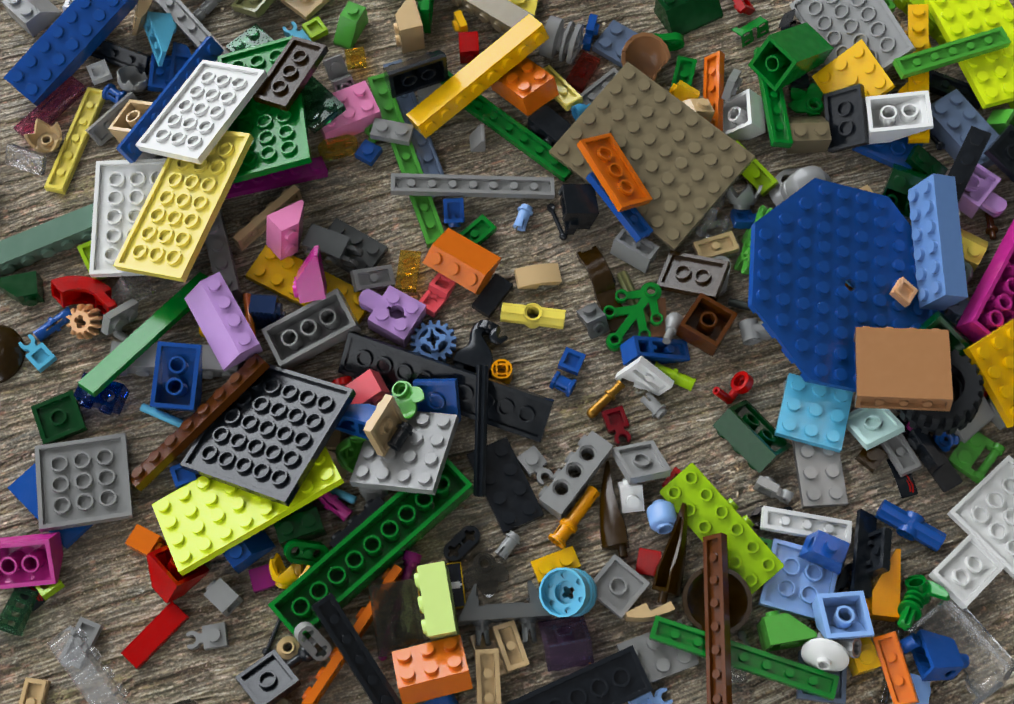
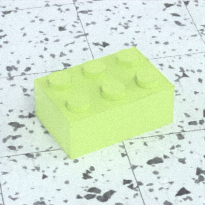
(436, 601)

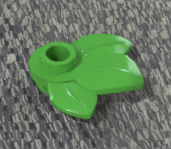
(408, 399)

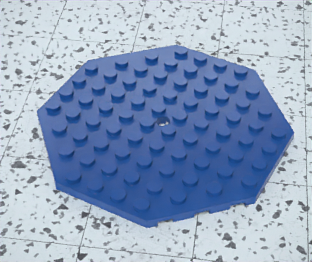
(800, 272)

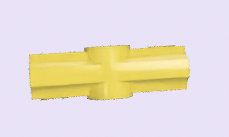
(519, 314)

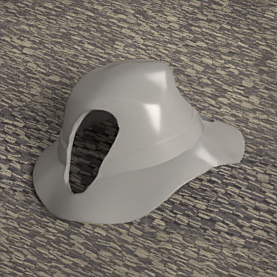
(797, 179)

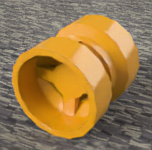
(502, 375)

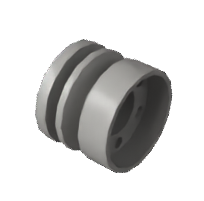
(562, 40)

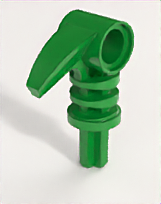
(917, 595)

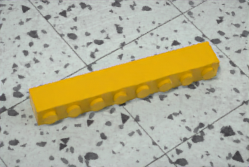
(477, 76)

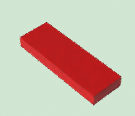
(155, 635)

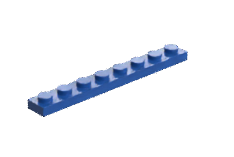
(207, 50)

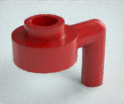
(740, 384)

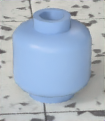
(661, 516)

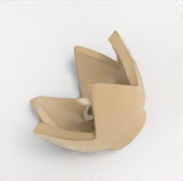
(42, 133)

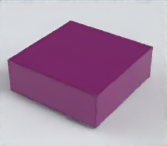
(261, 579)

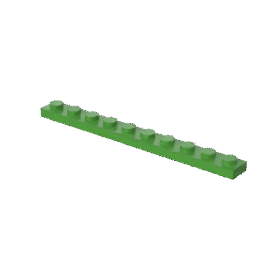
(407, 161)

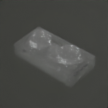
(25, 159)

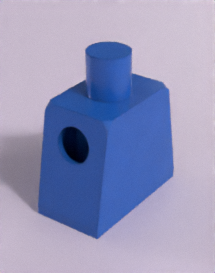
(825, 551)
(938, 657)

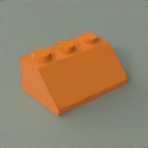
(462, 261)

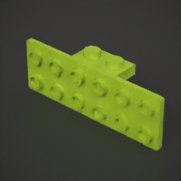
(713, 514)

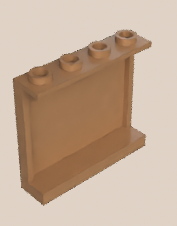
(903, 368)

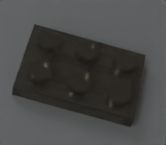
(396, 616)

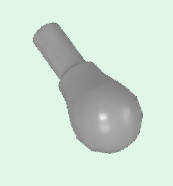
(672, 323)

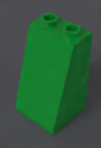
(789, 55)

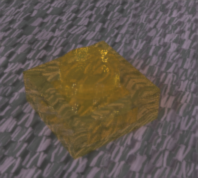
(355, 58)

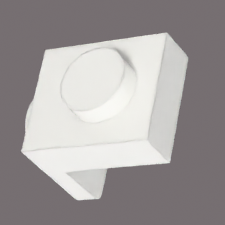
(631, 496)

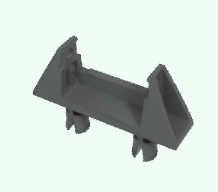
(484, 615)

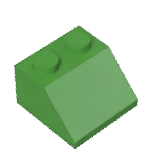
(782, 632)

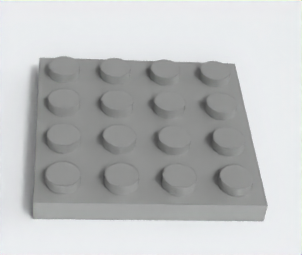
(417, 464)
(83, 482)

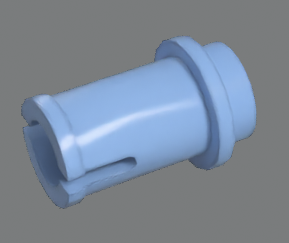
(523, 216)

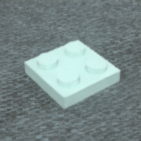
(873, 426)

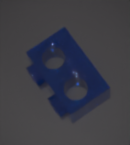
(100, 401)

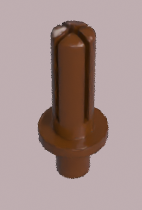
(991, 228)

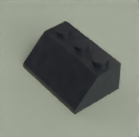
(416, 73)

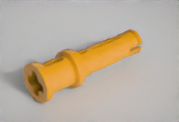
(569, 524)

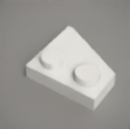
(646, 376)

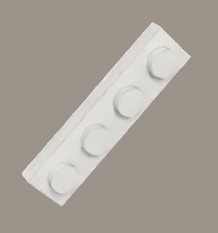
(803, 524)

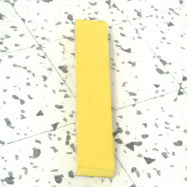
(75, 142)

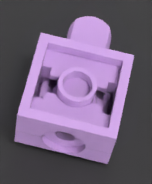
(981, 194)
(386, 318)

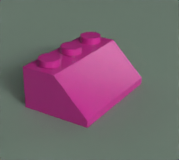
(310, 280)
(30, 560)

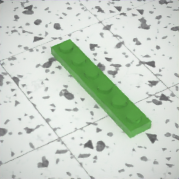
(951, 52)

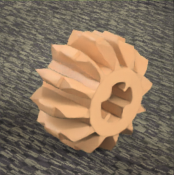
(79, 326)

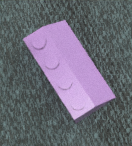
(222, 322)

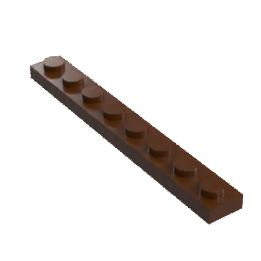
(198, 422)
(717, 620)

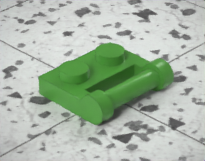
(966, 454)

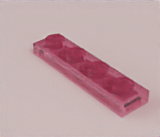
(52, 106)

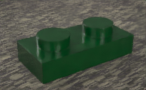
(924, 162)

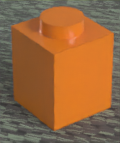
(144, 540)

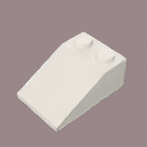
(897, 115)

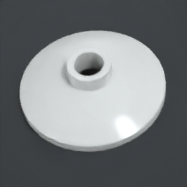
(825, 655)

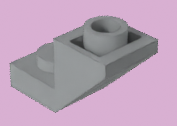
(337, 72)

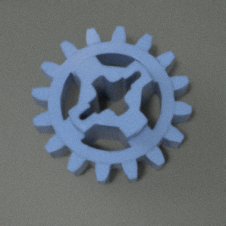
(443, 341)

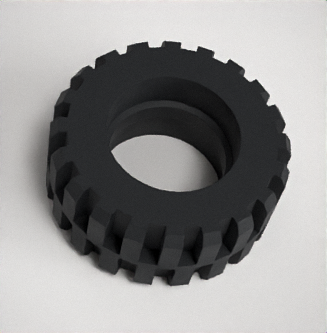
(963, 410)

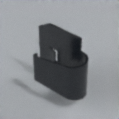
(787, 19)

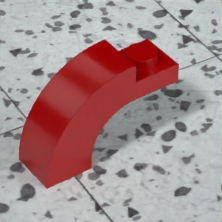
(83, 290)

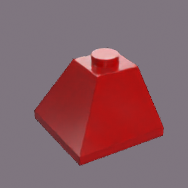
(166, 578)

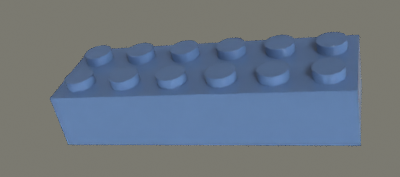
(937, 242)

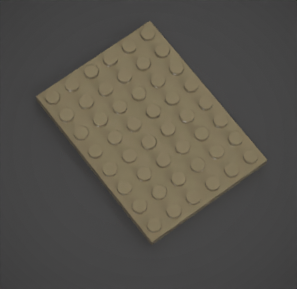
(669, 145)

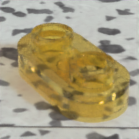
(338, 147)

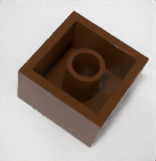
(706, 324)

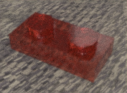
(583, 71)

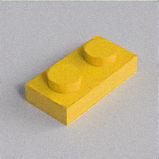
(562, 558)

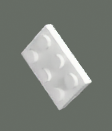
(966, 571)

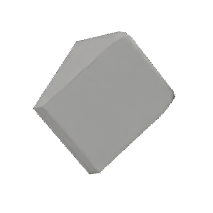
(477, 139)

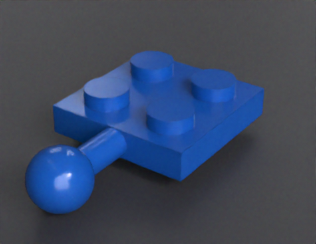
(440, 396)

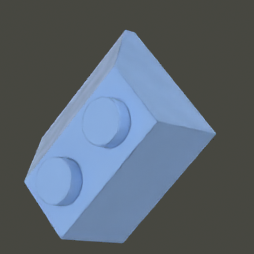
(842, 615)

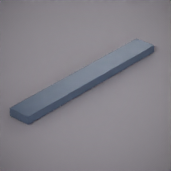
(423, 147)

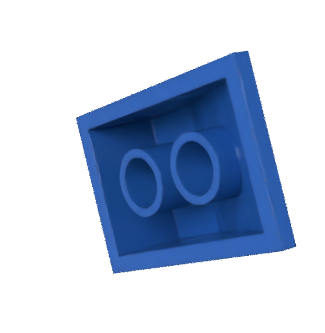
(177, 377)

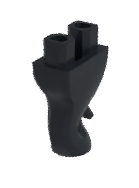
(477, 350)

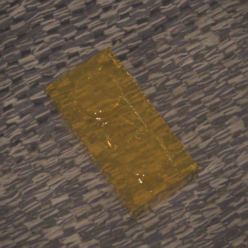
(408, 271)

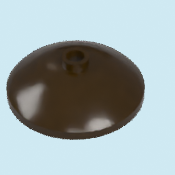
(10, 353)
(739, 600)

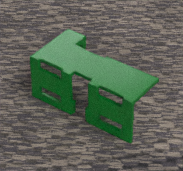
(748, 28)

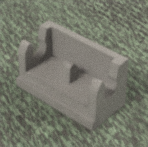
(635, 254)

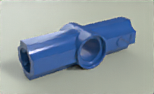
(910, 525)

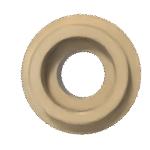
(288, 640)

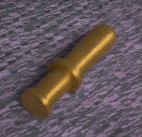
(609, 395)

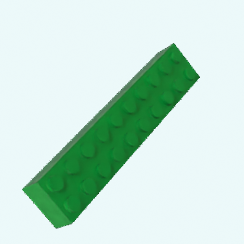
(370, 549)

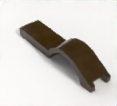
(602, 284)

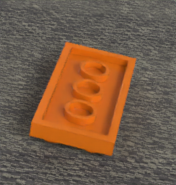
(614, 172)

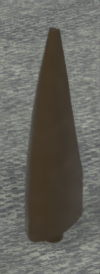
(612, 525)
(672, 563)

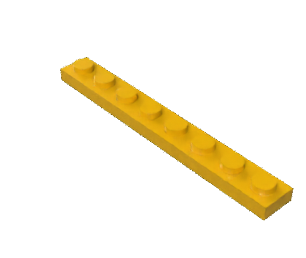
(919, 36)

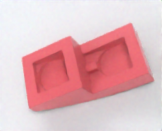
(437, 294)

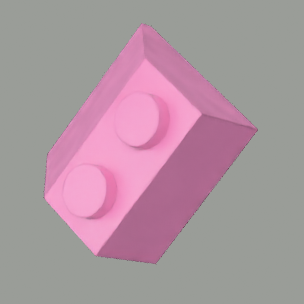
(285, 230)

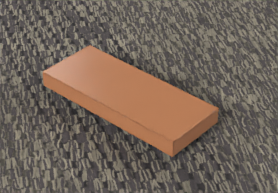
(659, 331)

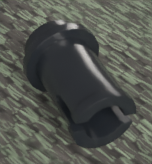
(400, 436)

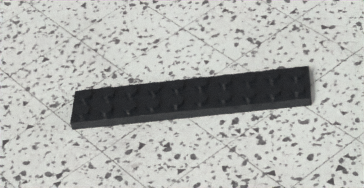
(508, 405)

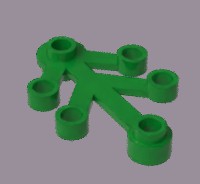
(634, 312)

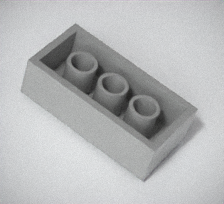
(311, 330)

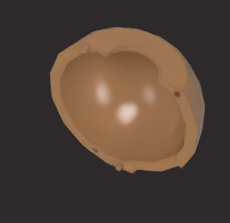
(646, 53)

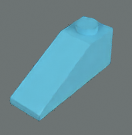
(159, 31)

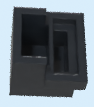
(578, 206)

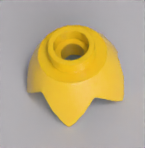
(285, 576)

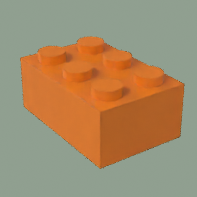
(527, 86)
(431, 670)

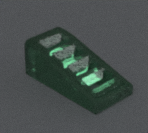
(21, 621)

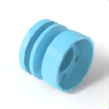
(555, 592)

